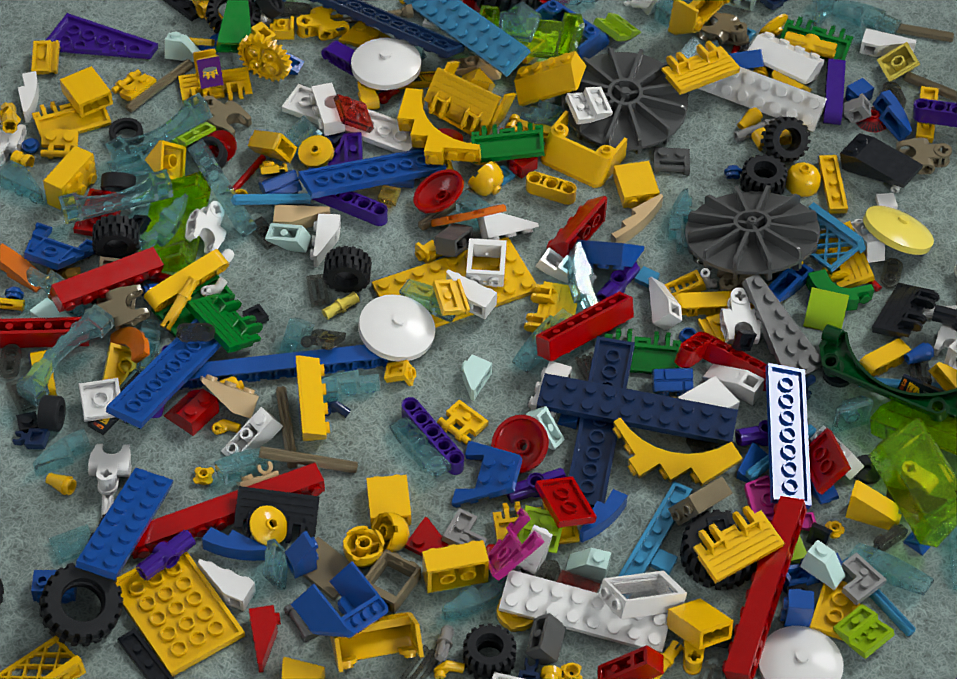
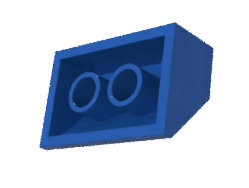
(611, 253)

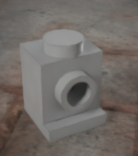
(857, 109)

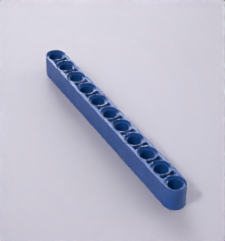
(284, 365)

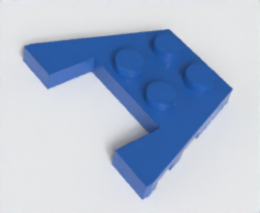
(52, 252)
(496, 476)

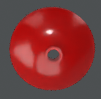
(438, 191)
(522, 430)

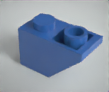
(302, 555)

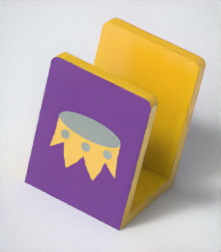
(208, 68)

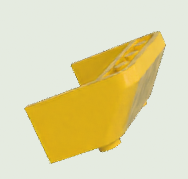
(691, 17)
(499, 116)
(577, 160)
(388, 635)

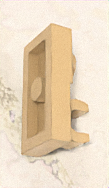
(249, 479)

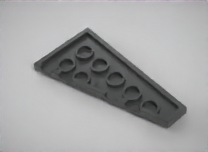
(780, 330)

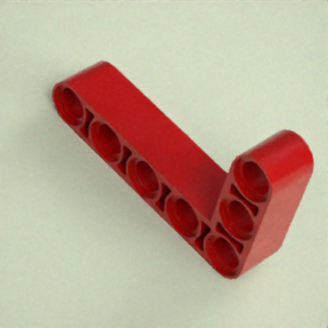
(707, 347)

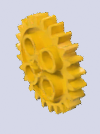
(264, 57)

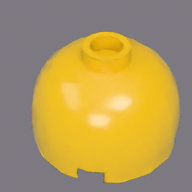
(803, 179)
(487, 180)
(393, 529)
(363, 546)

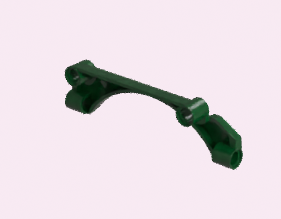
(836, 351)

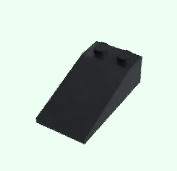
(878, 161)

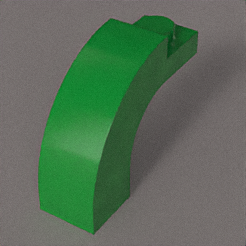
(857, 295)

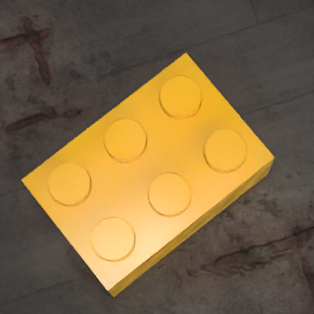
(71, 175)
(455, 566)

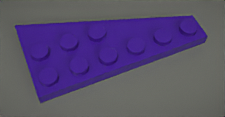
(92, 38)

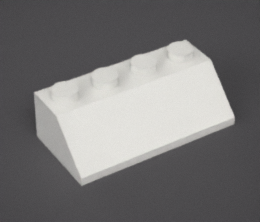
(788, 59)

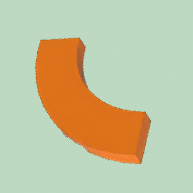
(468, 215)
(135, 340)

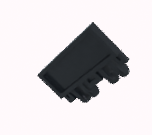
(905, 311)
(297, 508)

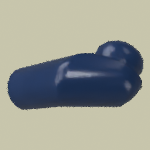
(810, 379)
(336, 406)

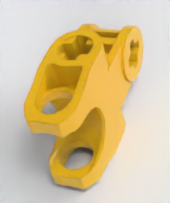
(321, 24)

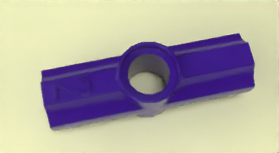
(618, 281)
(754, 434)
(526, 488)
(165, 555)

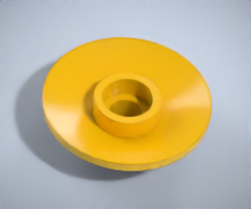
(775, 25)
(261, 528)

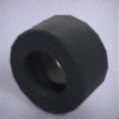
(51, 413)

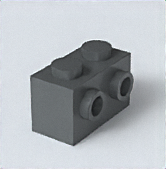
(453, 240)
(545, 639)

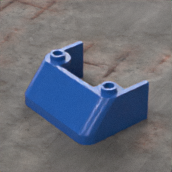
(595, 38)
(358, 604)

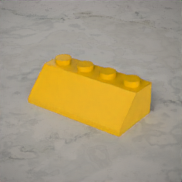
(549, 78)
(311, 398)

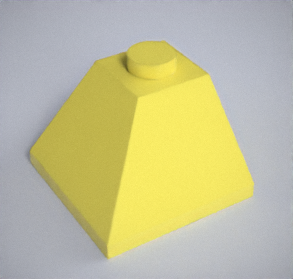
(898, 62)

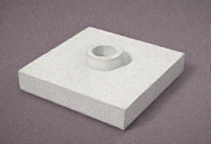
(96, 397)

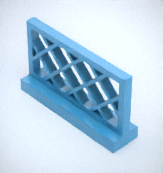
(845, 236)

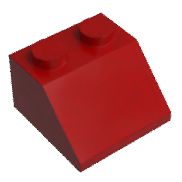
(194, 411)

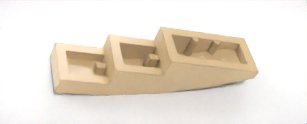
(639, 219)

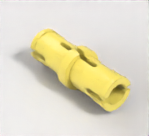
(340, 305)

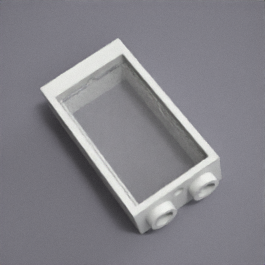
(641, 594)

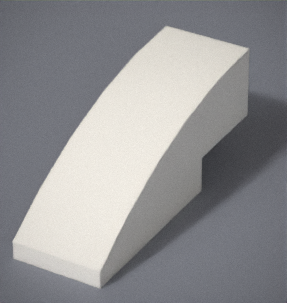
(29, 94)
(556, 265)

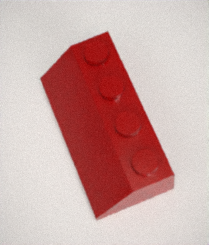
(580, 226)

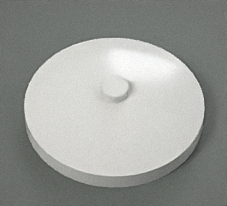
(386, 63)
(396, 328)
(800, 654)

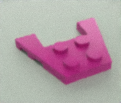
(758, 499)
(509, 551)

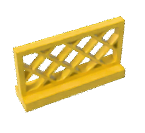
(69, 670)

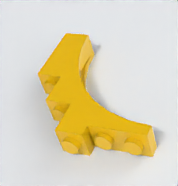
(424, 135)
(673, 465)

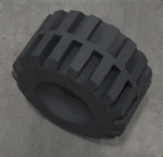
(798, 143)
(760, 167)
(115, 236)
(347, 269)
(491, 637)

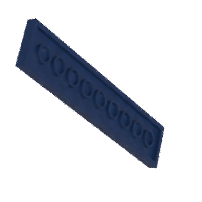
(395, 25)
(637, 409)
(596, 439)

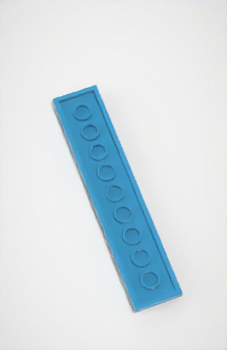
(474, 32)

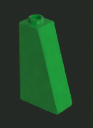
(234, 26)

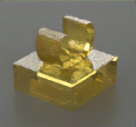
(389, 195)

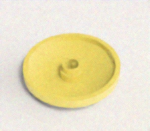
(898, 230)

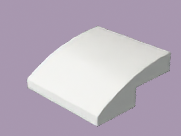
(589, 105)

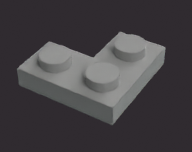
(460, 529)
(865, 579)

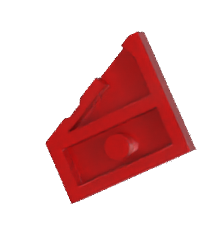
(425, 538)

